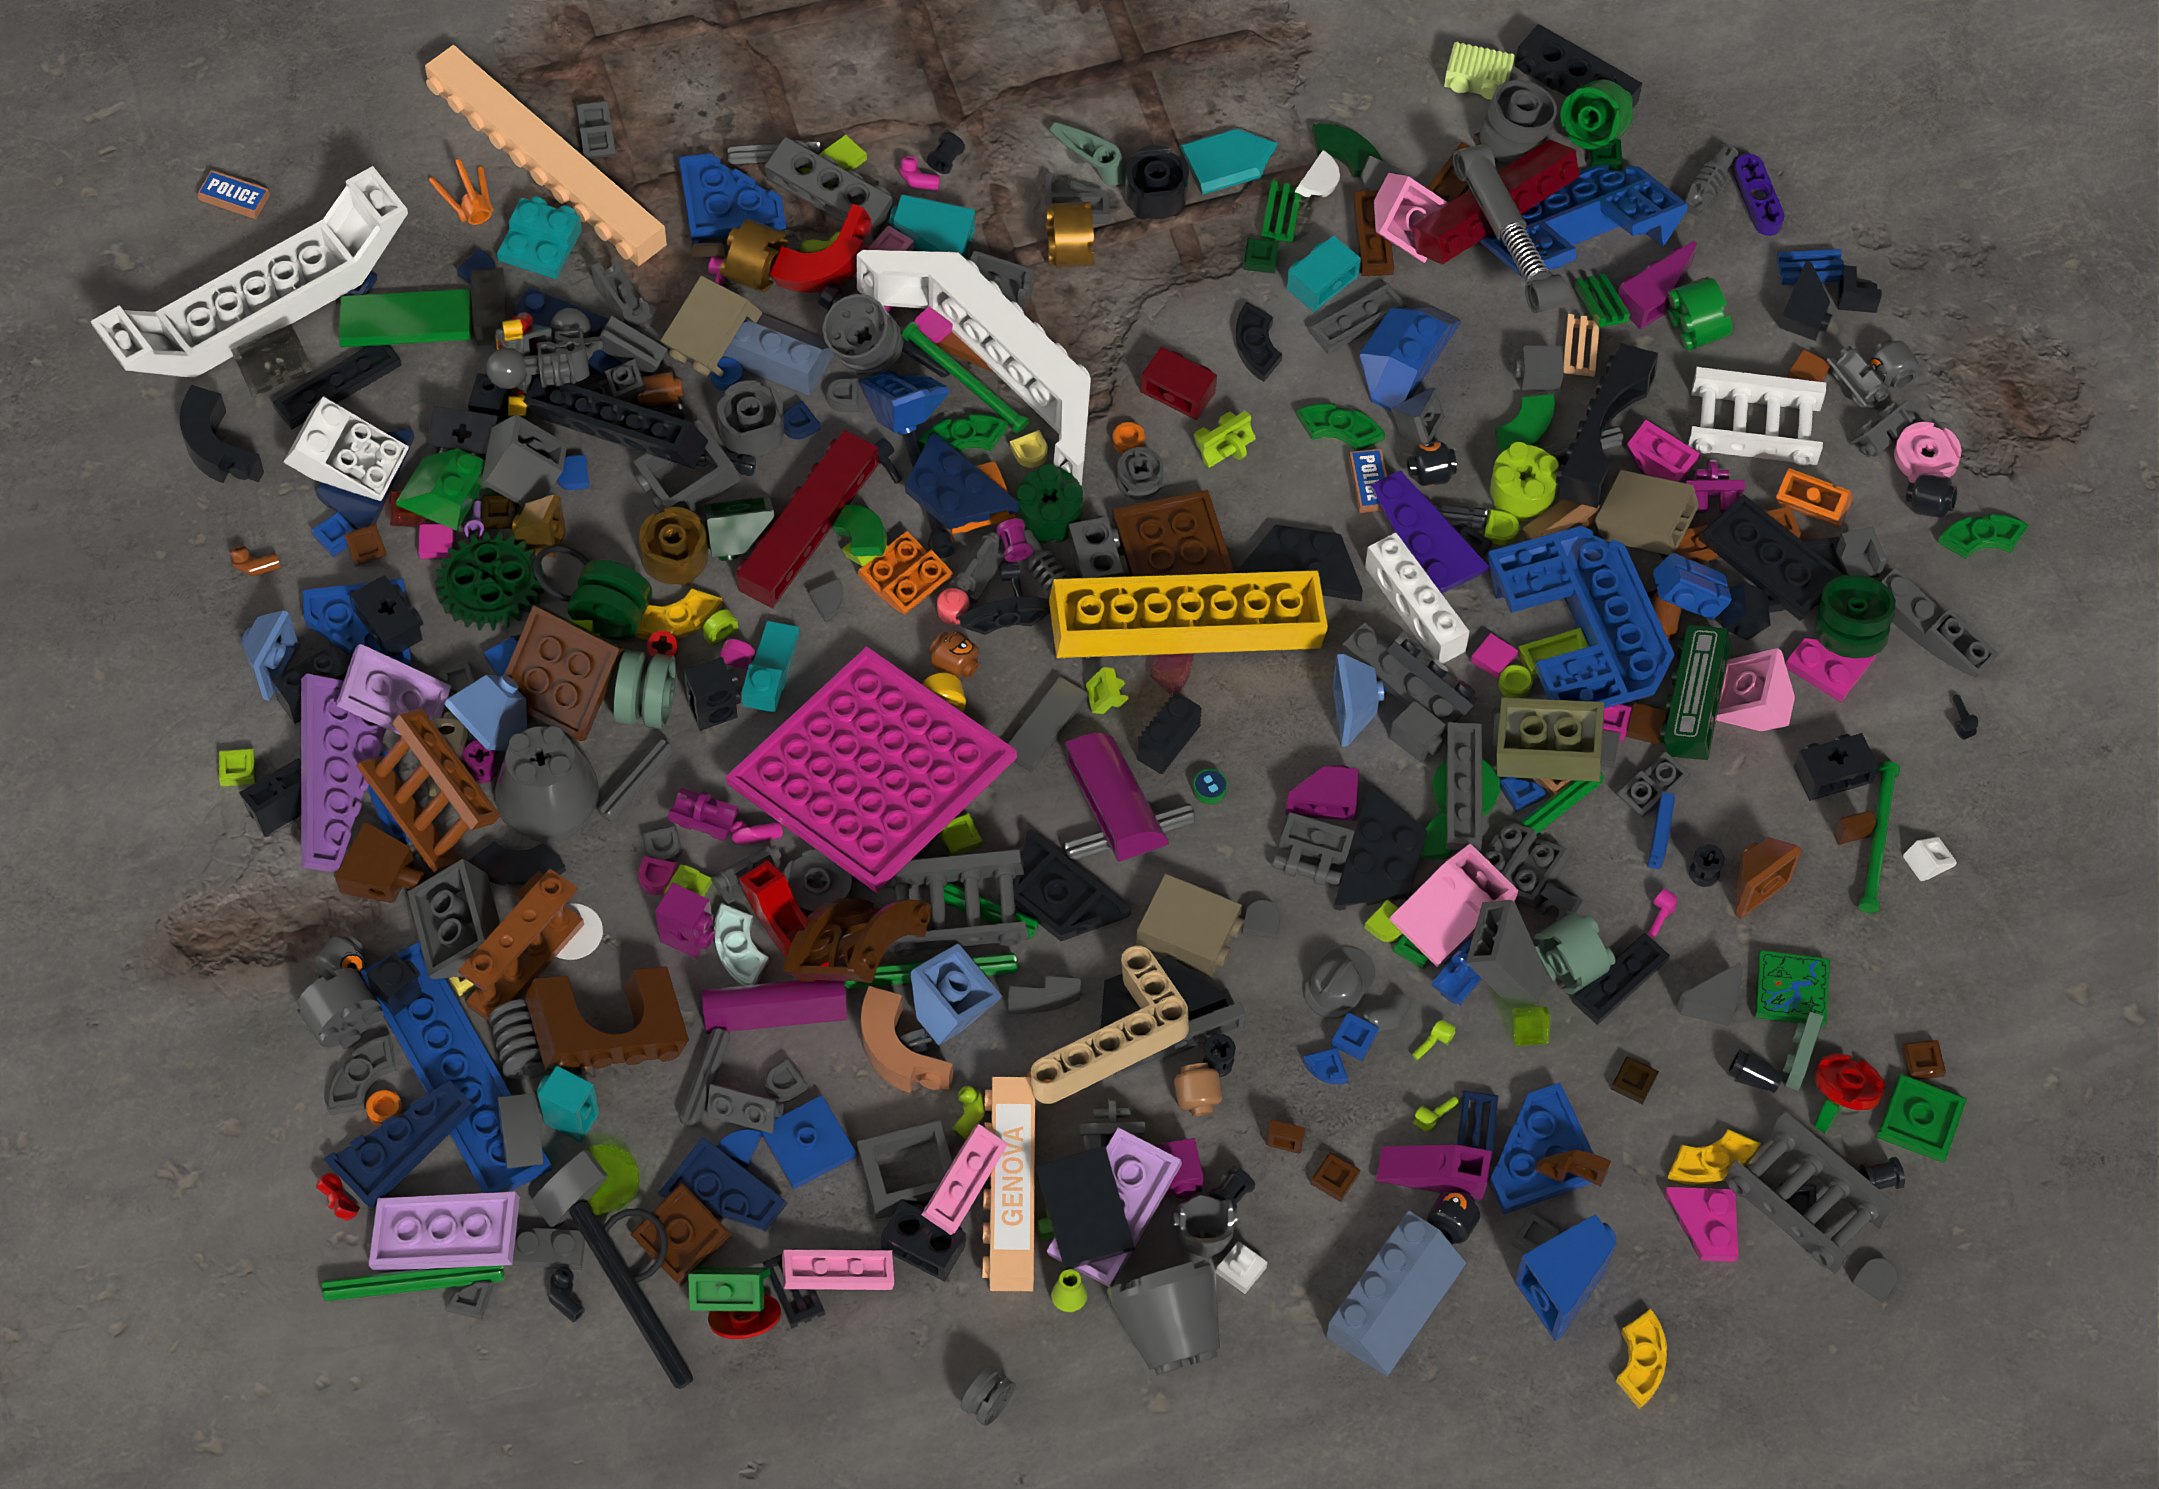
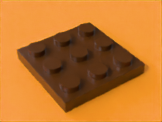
(1172, 537)
(562, 671)

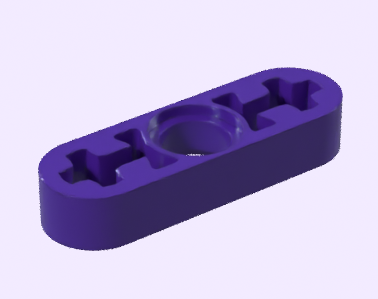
(1762, 182)

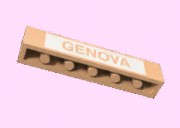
(1012, 1186)

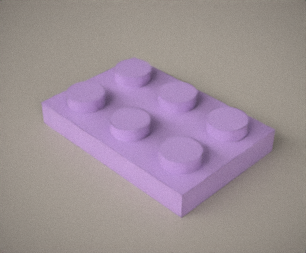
(384, 688)

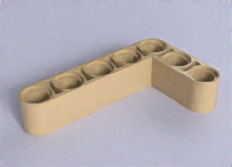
(1120, 1035)

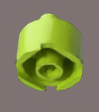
(1524, 481)

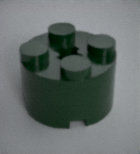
(1049, 503)

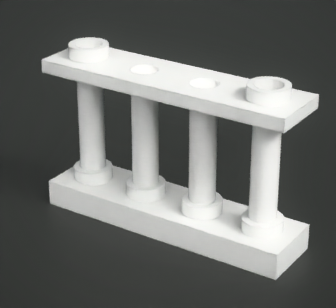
(1757, 389)

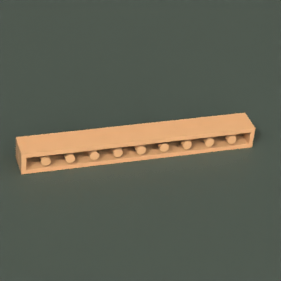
(545, 156)

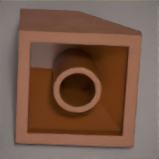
(1763, 872)

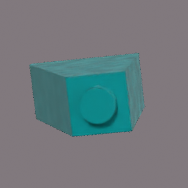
(934, 224)

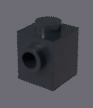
(488, 397)
(1747, 611)
(395, 983)

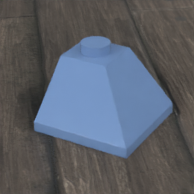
(270, 648)
(1355, 696)
(491, 710)
(951, 993)

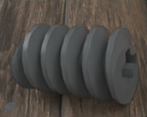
(516, 1041)

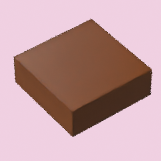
(1809, 367)

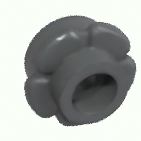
(916, 1041)

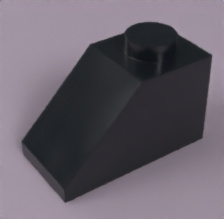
(1808, 306)

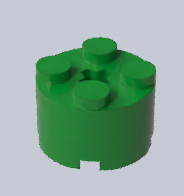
(1597, 114)
(1699, 313)

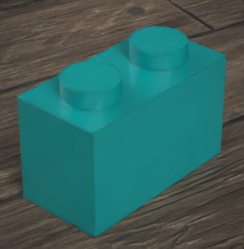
(1323, 273)
(568, 1103)

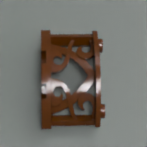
(870, 937)

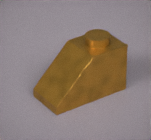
(540, 524)

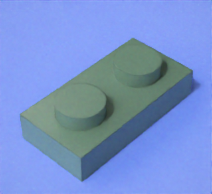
(1797, 1063)

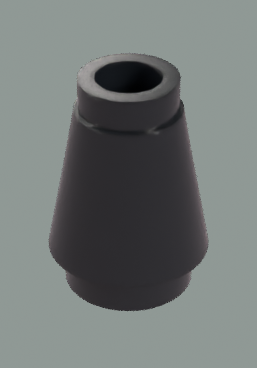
(1755, 1072)

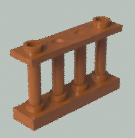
(449, 774)
(522, 945)

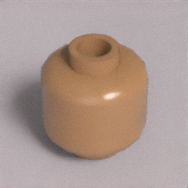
(1198, 1089)

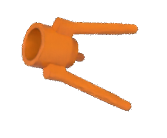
(474, 207)

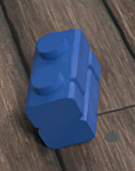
(1692, 586)

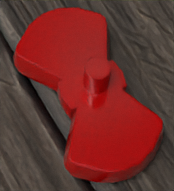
(332, 1187)

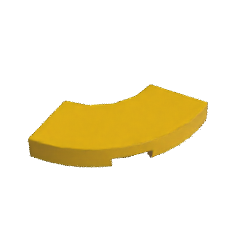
(680, 617)
(1712, 1163)
(1646, 1358)

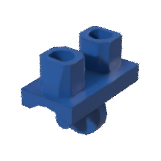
(1457, 978)

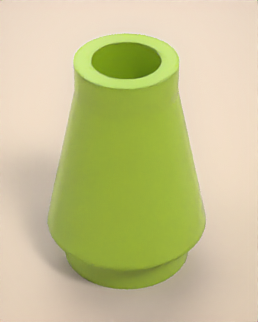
(1069, 1292)

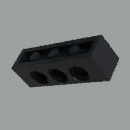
(1566, 65)

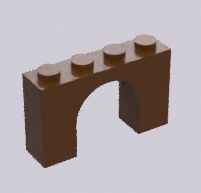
(572, 1043)

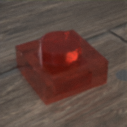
(401, 516)

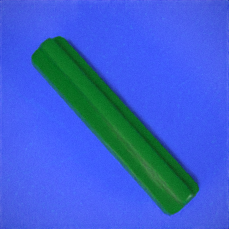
(1559, 804)
(989, 909)

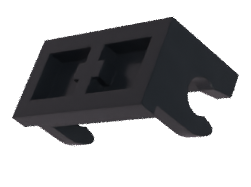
(275, 798)

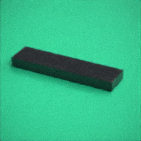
(337, 382)

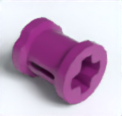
(1014, 540)
(474, 765)

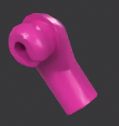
(915, 177)
(755, 834)

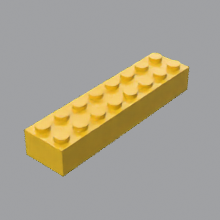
(1187, 614)

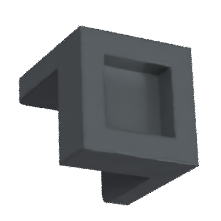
(1861, 553)

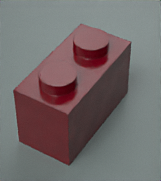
(1178, 383)

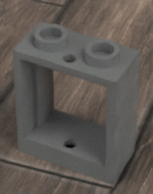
(698, 492)
(867, 1150)

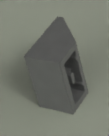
(522, 460)

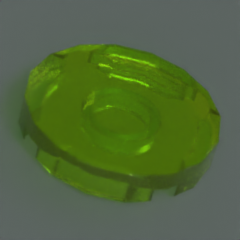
(622, 1179)

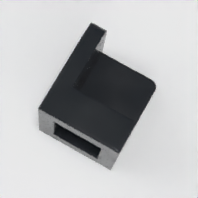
(1857, 295)

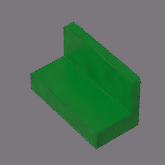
(727, 1288)

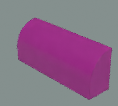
(1114, 795)
(774, 1005)

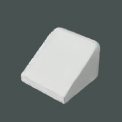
(1929, 858)

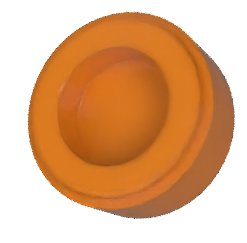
(1128, 436)
(383, 1105)

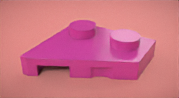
(1661, 454)
(1826, 669)
(1708, 1220)

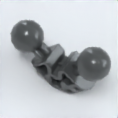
(555, 362)

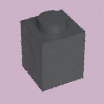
(1540, 368)
(1418, 732)

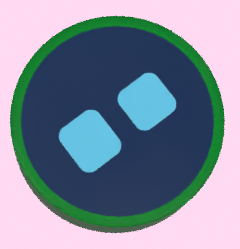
(1210, 786)

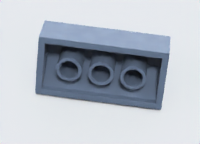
(780, 353)
(1396, 1294)

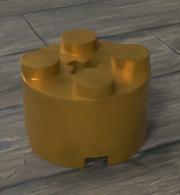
(1070, 234)
(752, 254)
(673, 546)

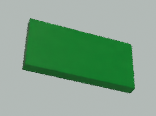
(405, 318)

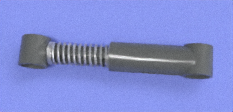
(1478, 169)

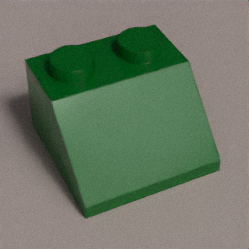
(444, 487)

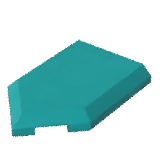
(1227, 158)

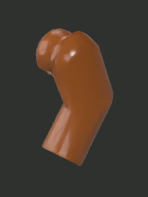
(251, 565)

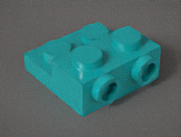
(540, 237)

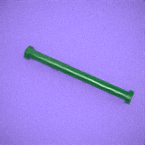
(1018, 422)
(1869, 902)

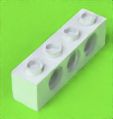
(1416, 598)

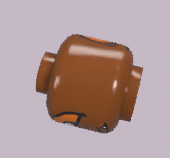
(954, 655)

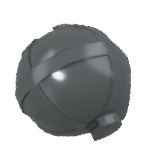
(1204, 1224)

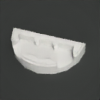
(1321, 177)

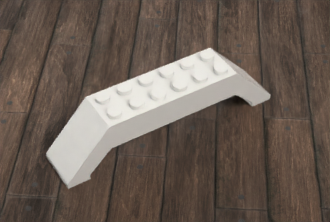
(263, 291)
(994, 331)

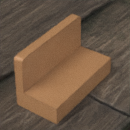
(1559, 518)

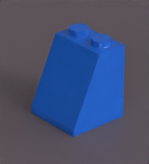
(1565, 1272)

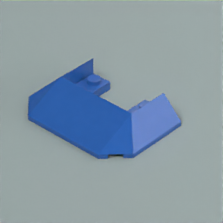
(1593, 206)
(1607, 603)

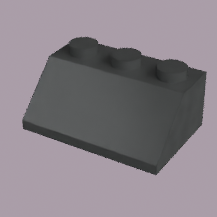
(453, 917)

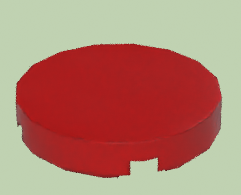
(1849, 1082)

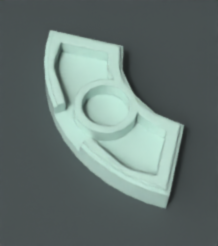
(736, 947)

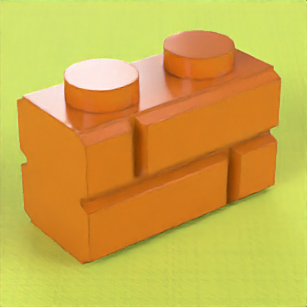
(1814, 497)

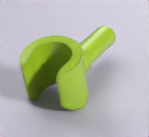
(1442, 1031)
(1427, 1119)

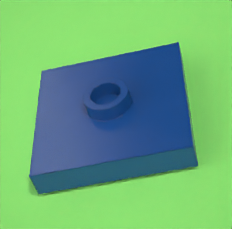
(808, 1142)

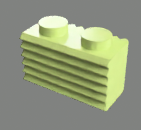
(1477, 69)

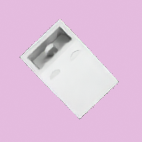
(345, 451)

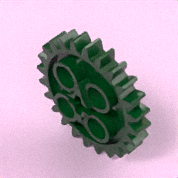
(471, 599)

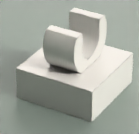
(1241, 1267)

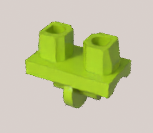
(1226, 440)

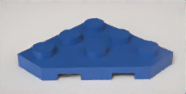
(725, 198)
(333, 617)
(1541, 1130)

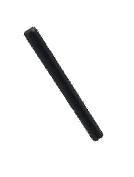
(631, 1295)

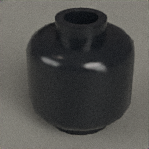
(1932, 495)

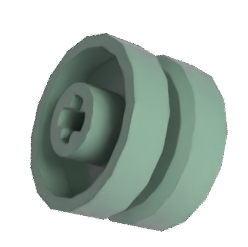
(644, 689)

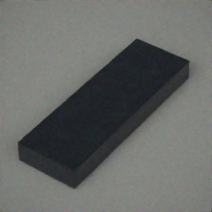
(1623, 978)

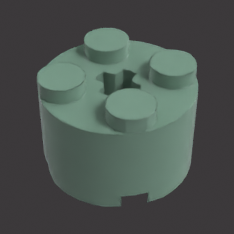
(1573, 952)

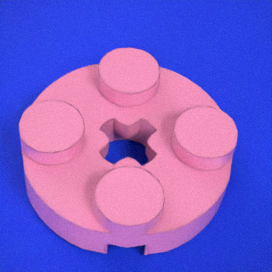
(1924, 435)

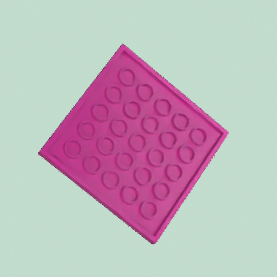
(871, 768)

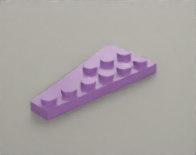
(330, 781)

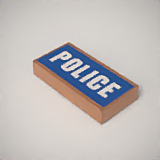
(233, 194)
(1366, 469)

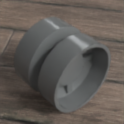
(1517, 120)

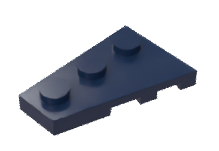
(726, 1187)

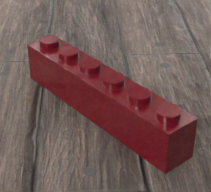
(1528, 182)
(807, 518)

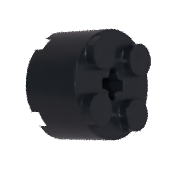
(1156, 183)

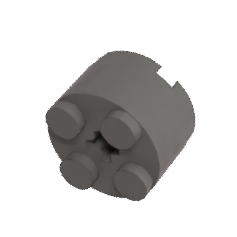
(751, 419)
(339, 1008)

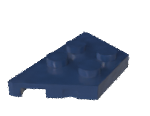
(954, 487)
(356, 508)

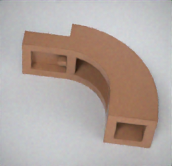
(888, 1055)

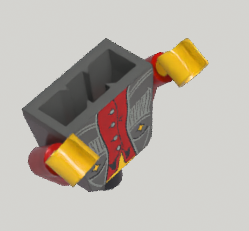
(522, 336)

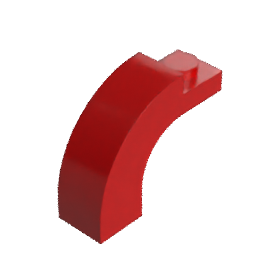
(832, 265)
(774, 905)

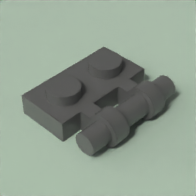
(1315, 840)

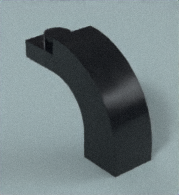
(199, 420)

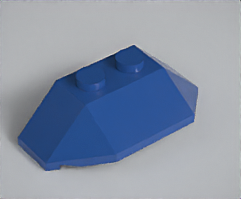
(1404, 352)
(903, 399)

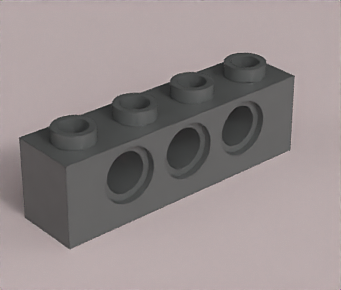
(792, 156)

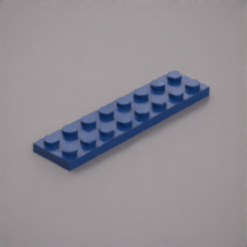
(446, 1048)

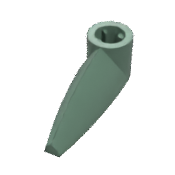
(1094, 151)

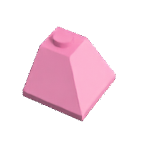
(1399, 207)
(1757, 692)

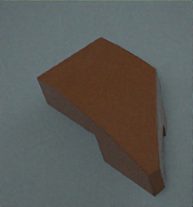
(1580, 1163)

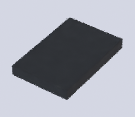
(1085, 1208)

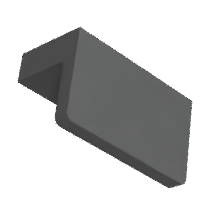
(629, 344)

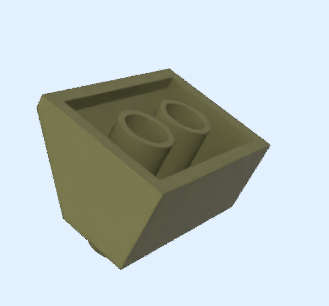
(1550, 739)

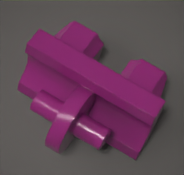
(1727, 490)
(703, 813)

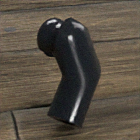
(561, 1294)

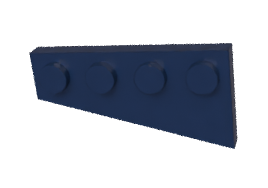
(543, 309)

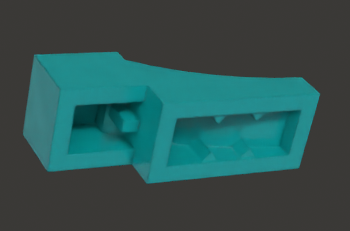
(770, 667)

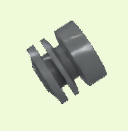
(863, 335)

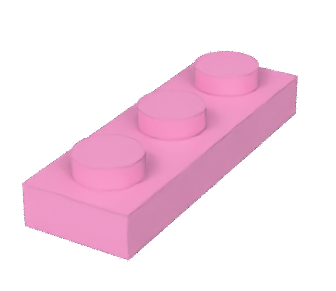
(964, 1179)
(838, 1269)

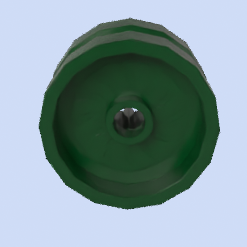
(611, 598)
(1855, 616)

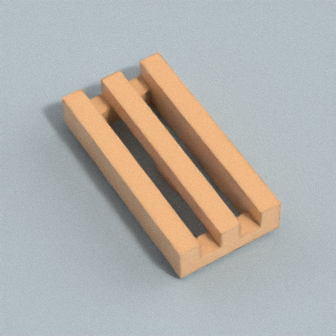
(1582, 324)

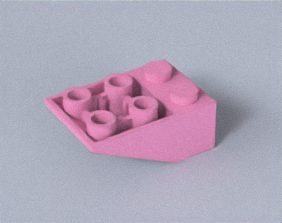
(1449, 903)

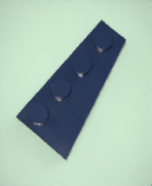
(391, 1152)

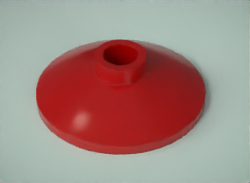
(745, 1323)

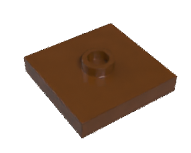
(691, 1232)

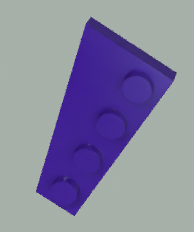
(1427, 533)

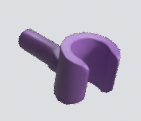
(475, 523)

